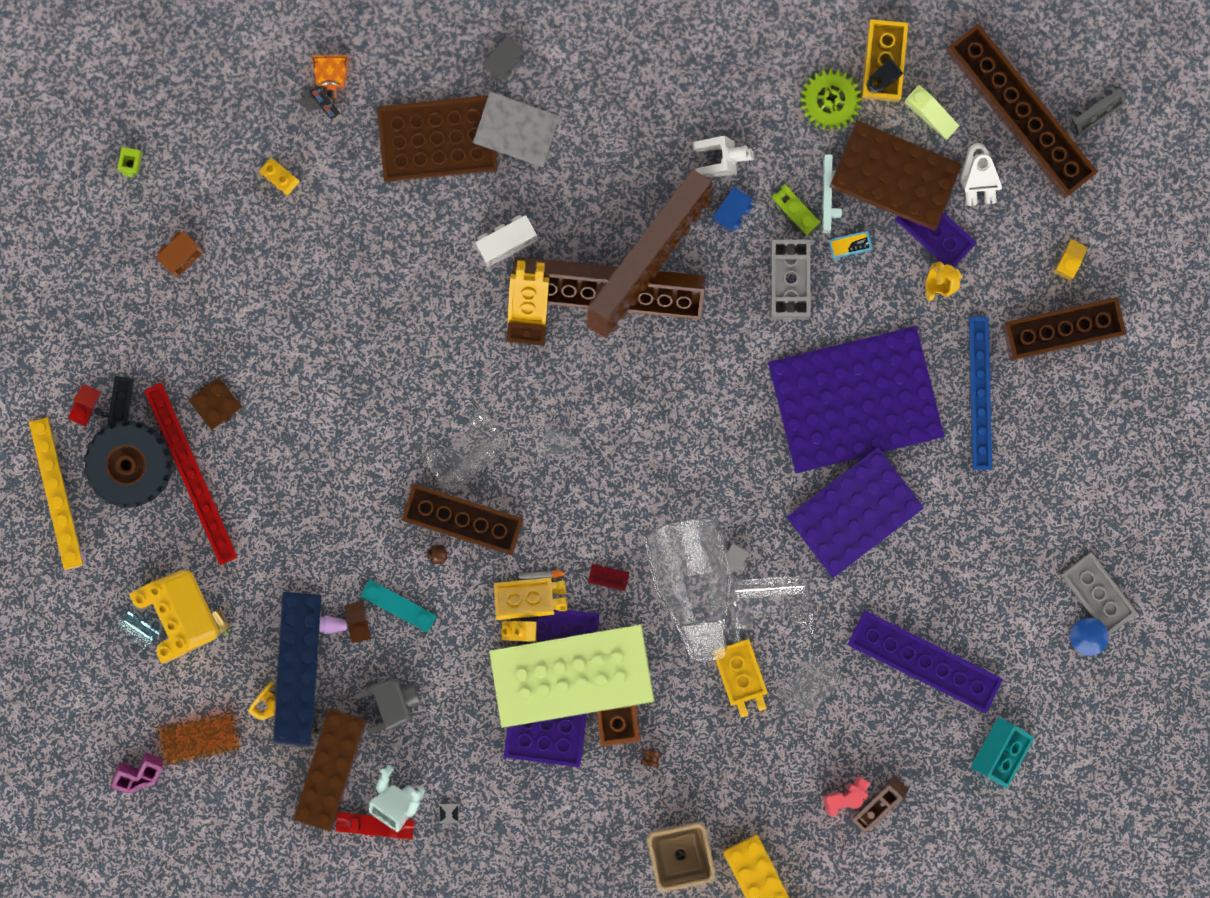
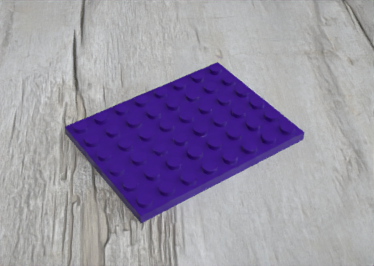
(855, 399)

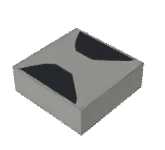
(448, 812)

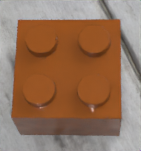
(179, 254)
(619, 726)

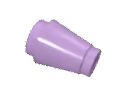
(332, 624)

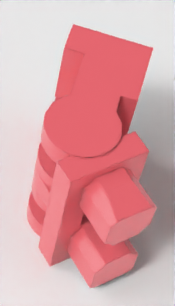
(851, 798)

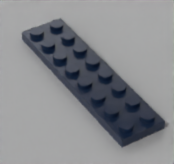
(296, 669)

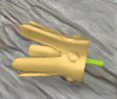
(222, 624)

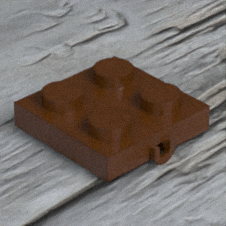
(215, 404)

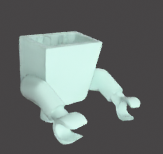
(393, 804)

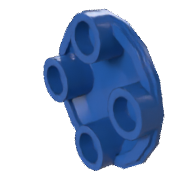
(1089, 636)

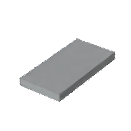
(1098, 592)

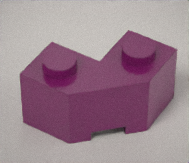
(130, 779)

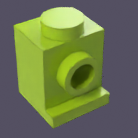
(127, 155)

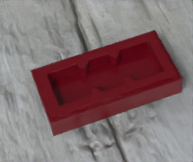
(608, 577)

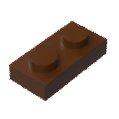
(526, 334)

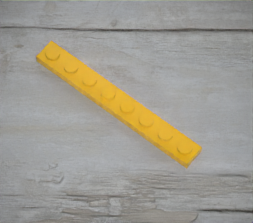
(56, 493)

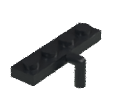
(120, 401)

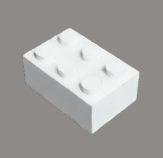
(506, 240)

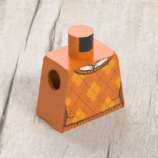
(331, 72)

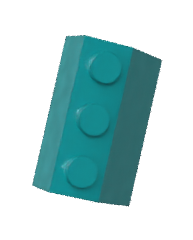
(1002, 752)

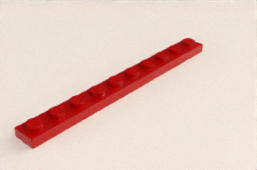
(191, 474)

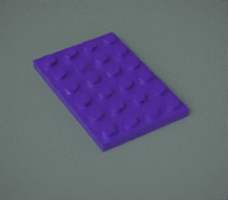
(855, 512)

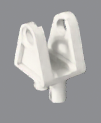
(730, 154)
(979, 175)

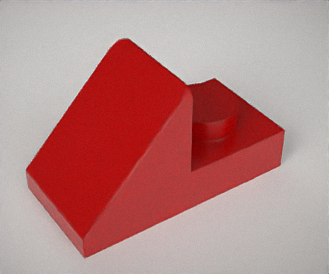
(84, 405)

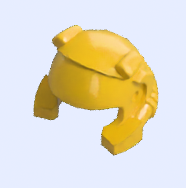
(942, 280)

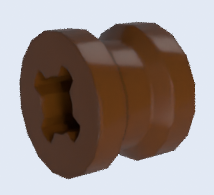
(651, 758)

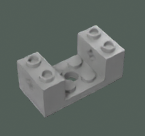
(787, 299)

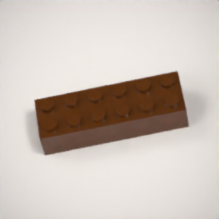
(1064, 329)
(462, 519)
(330, 769)

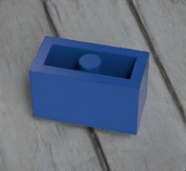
(732, 210)

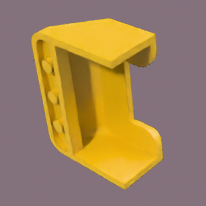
(181, 613)

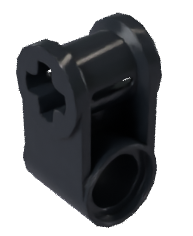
(886, 75)

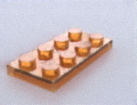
(198, 738)

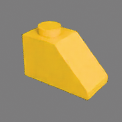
(1071, 260)

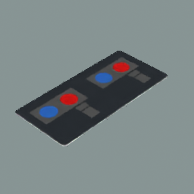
(324, 102)

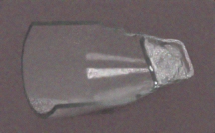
(693, 582)

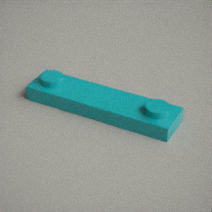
(398, 605)

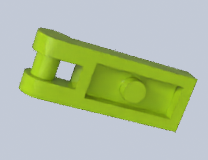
(795, 210)

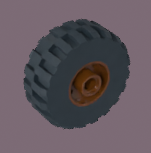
(107, 467)

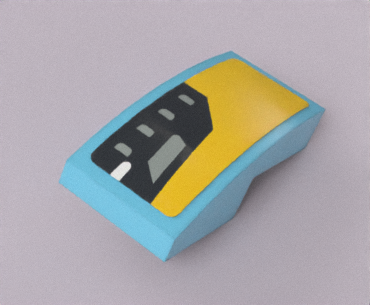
(850, 244)

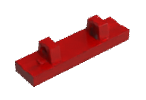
(371, 826)

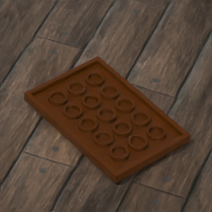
(433, 139)
(895, 175)

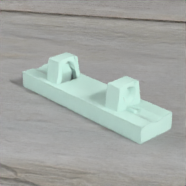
(828, 212)

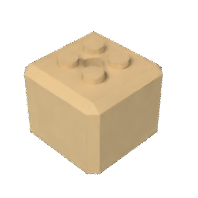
(693, 869)

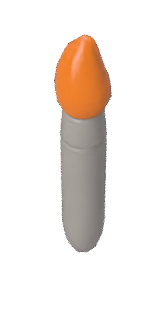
(537, 575)

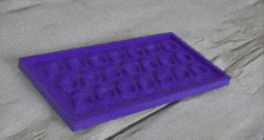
(558, 739)

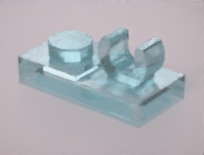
(138, 628)

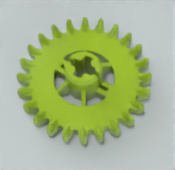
(825, 82)

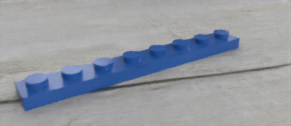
(980, 393)

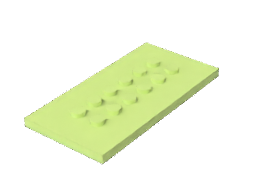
(571, 676)

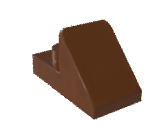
(357, 622)

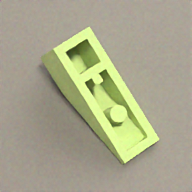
(931, 112)

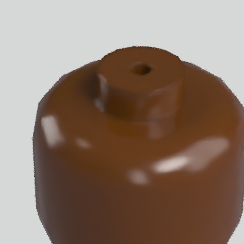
(437, 554)

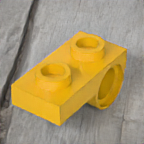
(279, 176)
(518, 631)

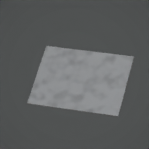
(516, 129)

